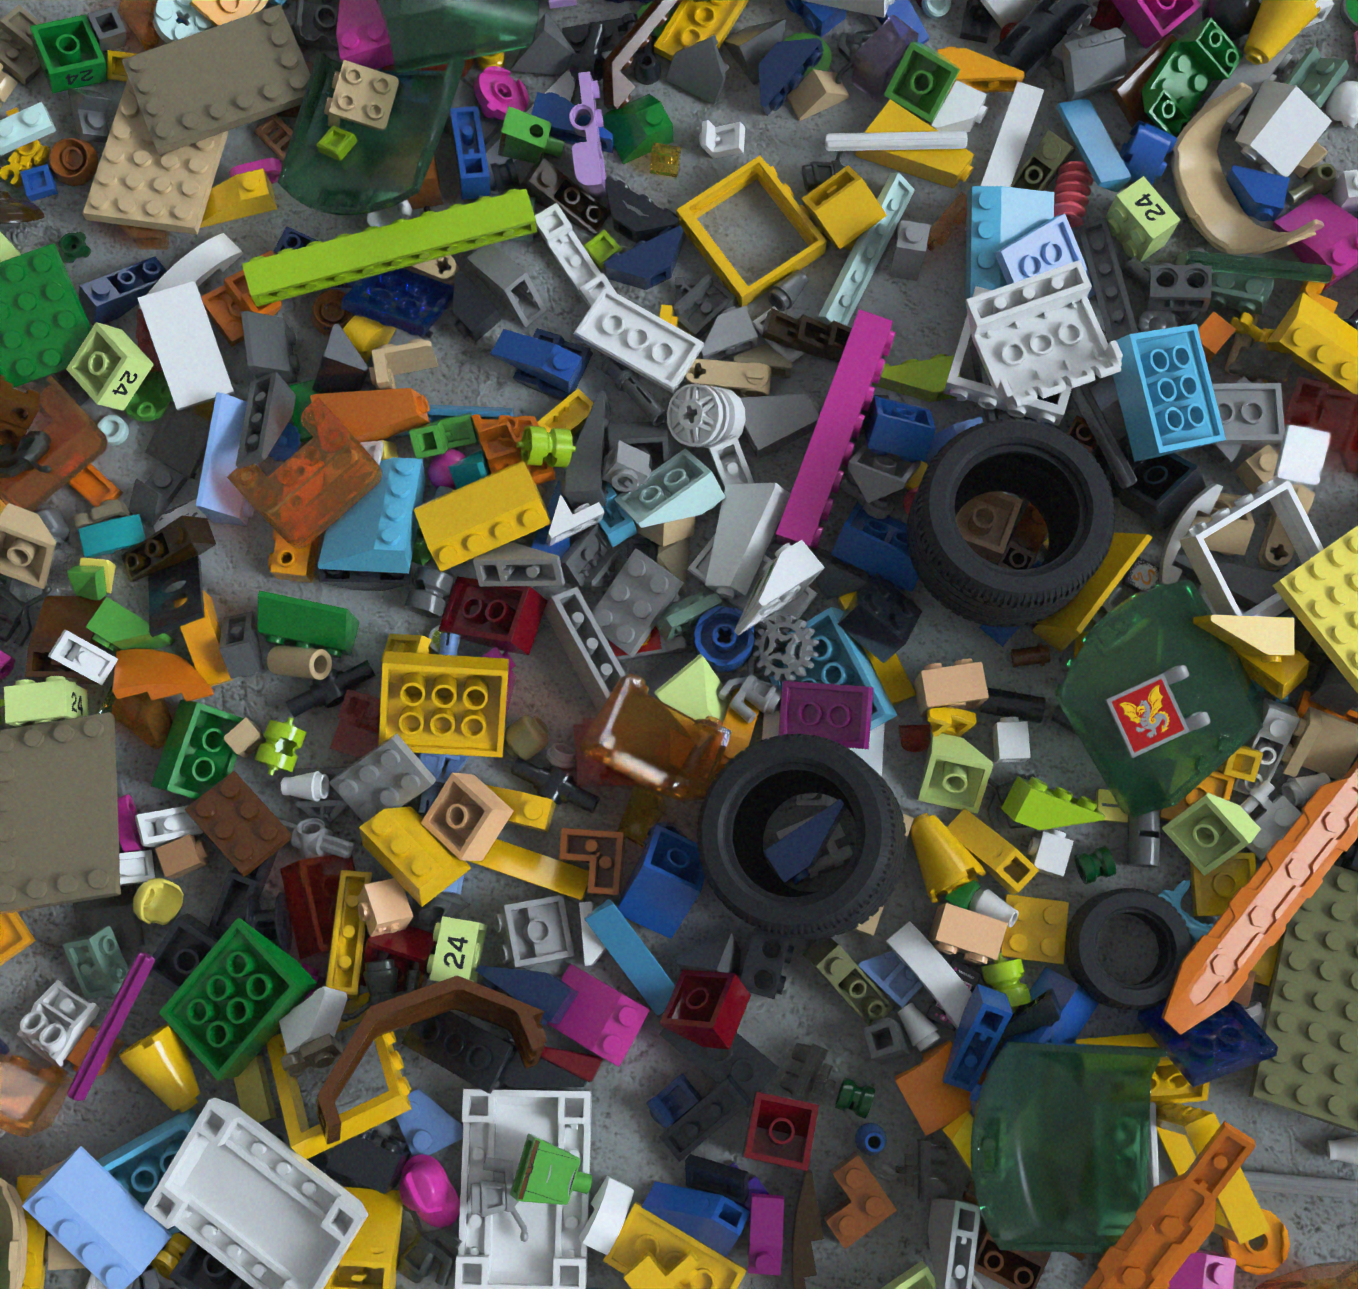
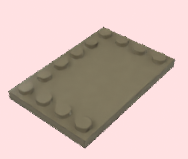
(218, 79)
(58, 813)

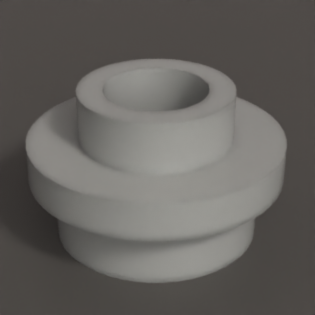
(561, 756)

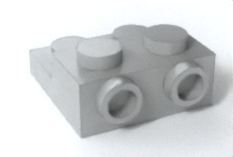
(534, 932)

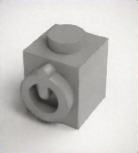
(626, 467)

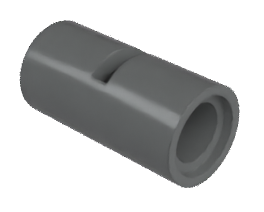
(1144, 840)

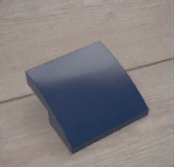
(544, 387)

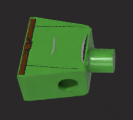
(527, 137)
(548, 1174)

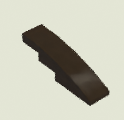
(807, 335)
(806, 1228)

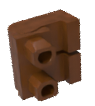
(16, 412)

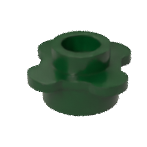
(70, 240)

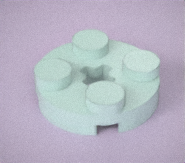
(166, 15)

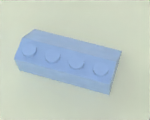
(216, 494)
(97, 1220)

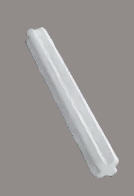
(896, 141)

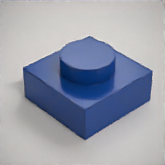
(39, 182)

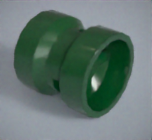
(1095, 864)
(855, 1098)

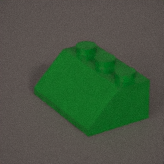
(306, 624)
(196, 750)

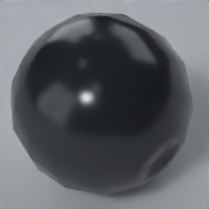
(1232, 16)

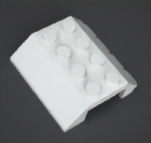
(1041, 336)

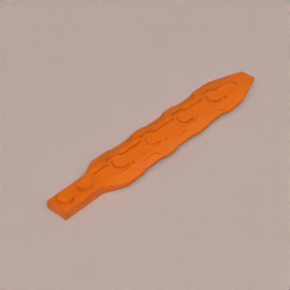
(1264, 906)
(1173, 1218)

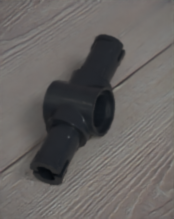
(588, 59)
(330, 690)
(555, 785)

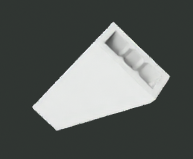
(743, 535)

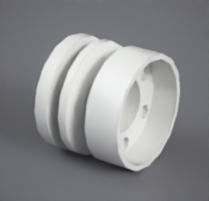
(705, 415)

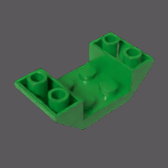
(1186, 74)

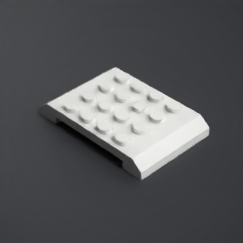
(256, 1203)
(491, 1245)

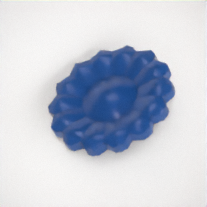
(286, 444)

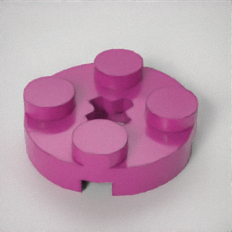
(491, 101)

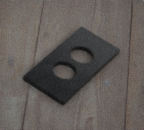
(192, 610)

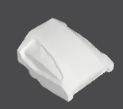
(56, 1023)

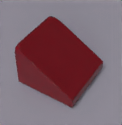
(1107, 16)

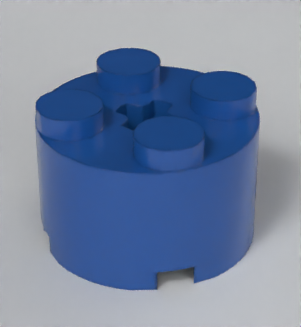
(1146, 151)
(723, 656)

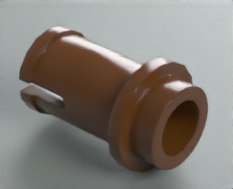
(1030, 655)

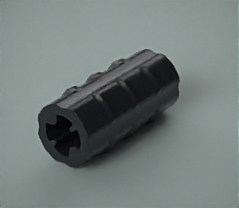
(1014, 704)

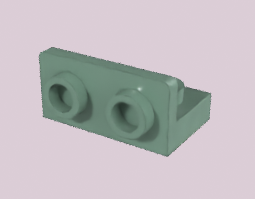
(1317, 75)
(1240, 292)
(685, 614)
(97, 963)

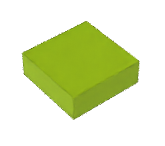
(336, 143)
(601, 248)

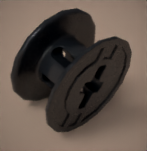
(273, 922)

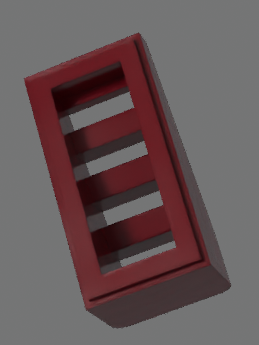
(577, 1063)

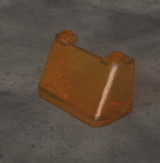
(656, 742)

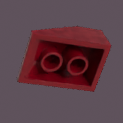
(494, 615)

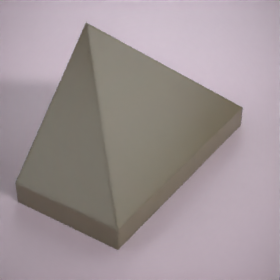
(766, 355)
(675, 560)

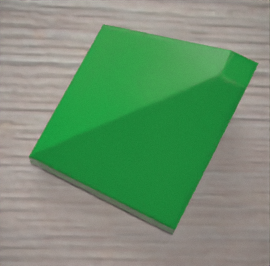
(962, 896)

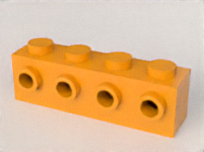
(292, 562)

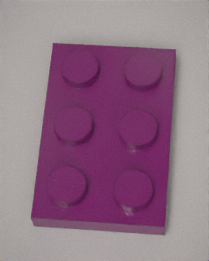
(827, 712)

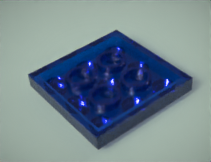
(400, 300)
(1212, 1047)

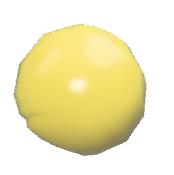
(157, 901)

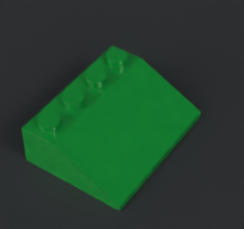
(236, 1000)

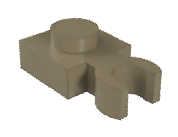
(106, 511)
(315, 1053)

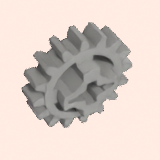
(798, 649)

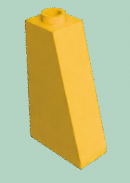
(935, 165)

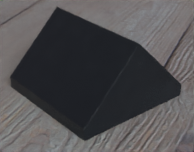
(340, 365)

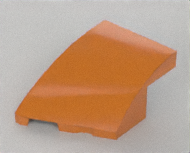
(227, 303)
(499, 444)
(158, 674)
(927, 1095)

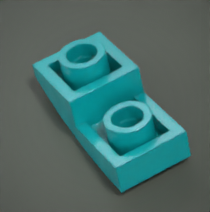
(111, 535)

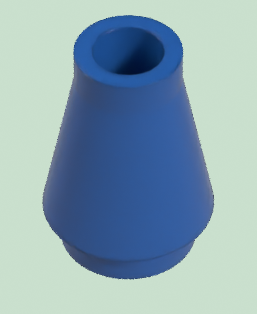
(863, 1135)

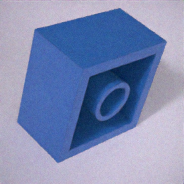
(899, 429)

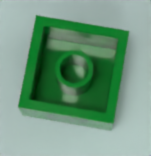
(69, 53)

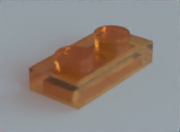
(955, 213)

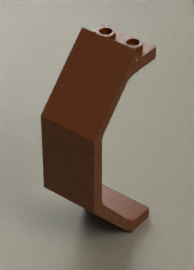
(447, 995)

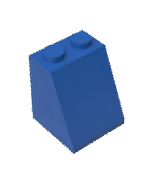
(663, 883)

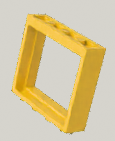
(782, 196)
(354, 1121)
(1183, 1136)

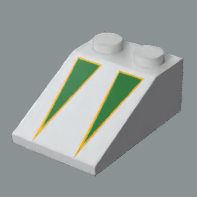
(780, 584)

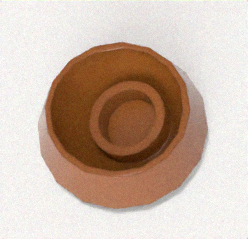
(73, 161)
(327, 311)

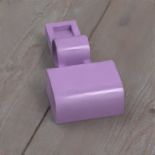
(588, 155)

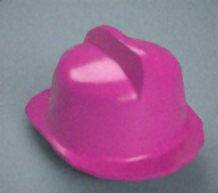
(429, 1191)

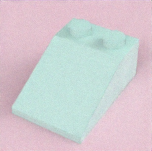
(673, 492)

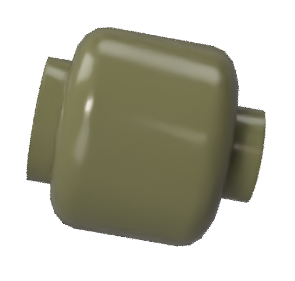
(526, 737)

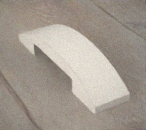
(571, 254)
(200, 263)
(1203, 502)
(931, 971)

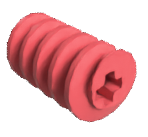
(1072, 191)

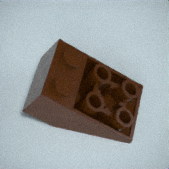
(56, 615)

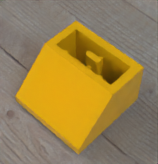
(843, 207)

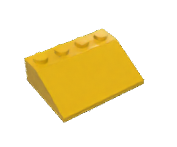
(1070, 621)
(444, 703)

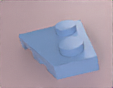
(892, 977)
(428, 1125)

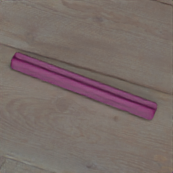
(110, 1026)

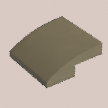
(16, 45)

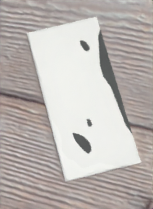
(170, 515)

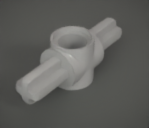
(316, 840)

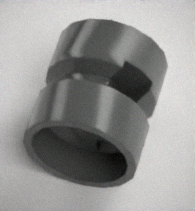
(429, 592)

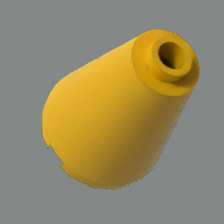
(1276, 26)
(941, 857)
(164, 1068)

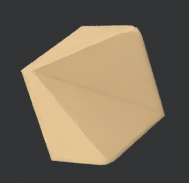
(1310, 160)
(245, 738)

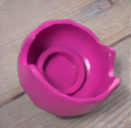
(439, 471)

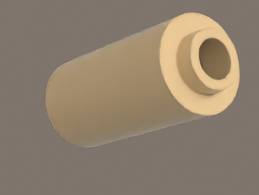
(299, 662)

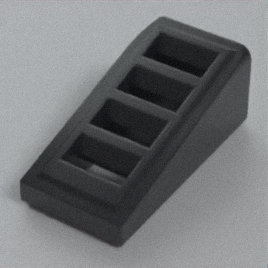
(1037, 1013)

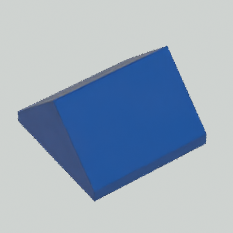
(1074, 1003)

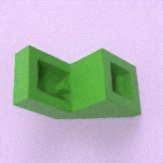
(442, 435)

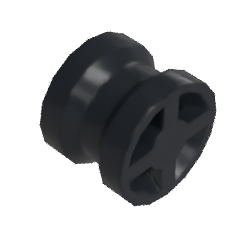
(505, 175)

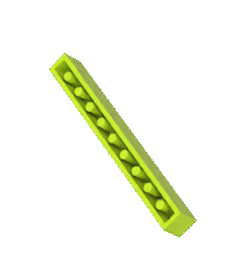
(389, 247)

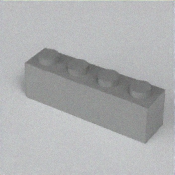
(1253, 76)
(584, 644)

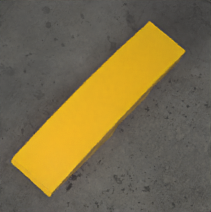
(569, 413)

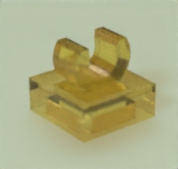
(665, 160)

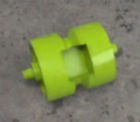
(552, 446)
(280, 746)
(1005, 978)

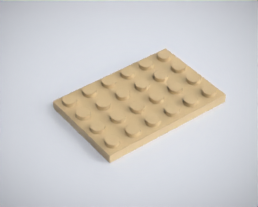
(148, 188)

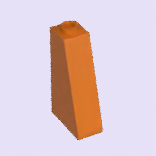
(377, 413)

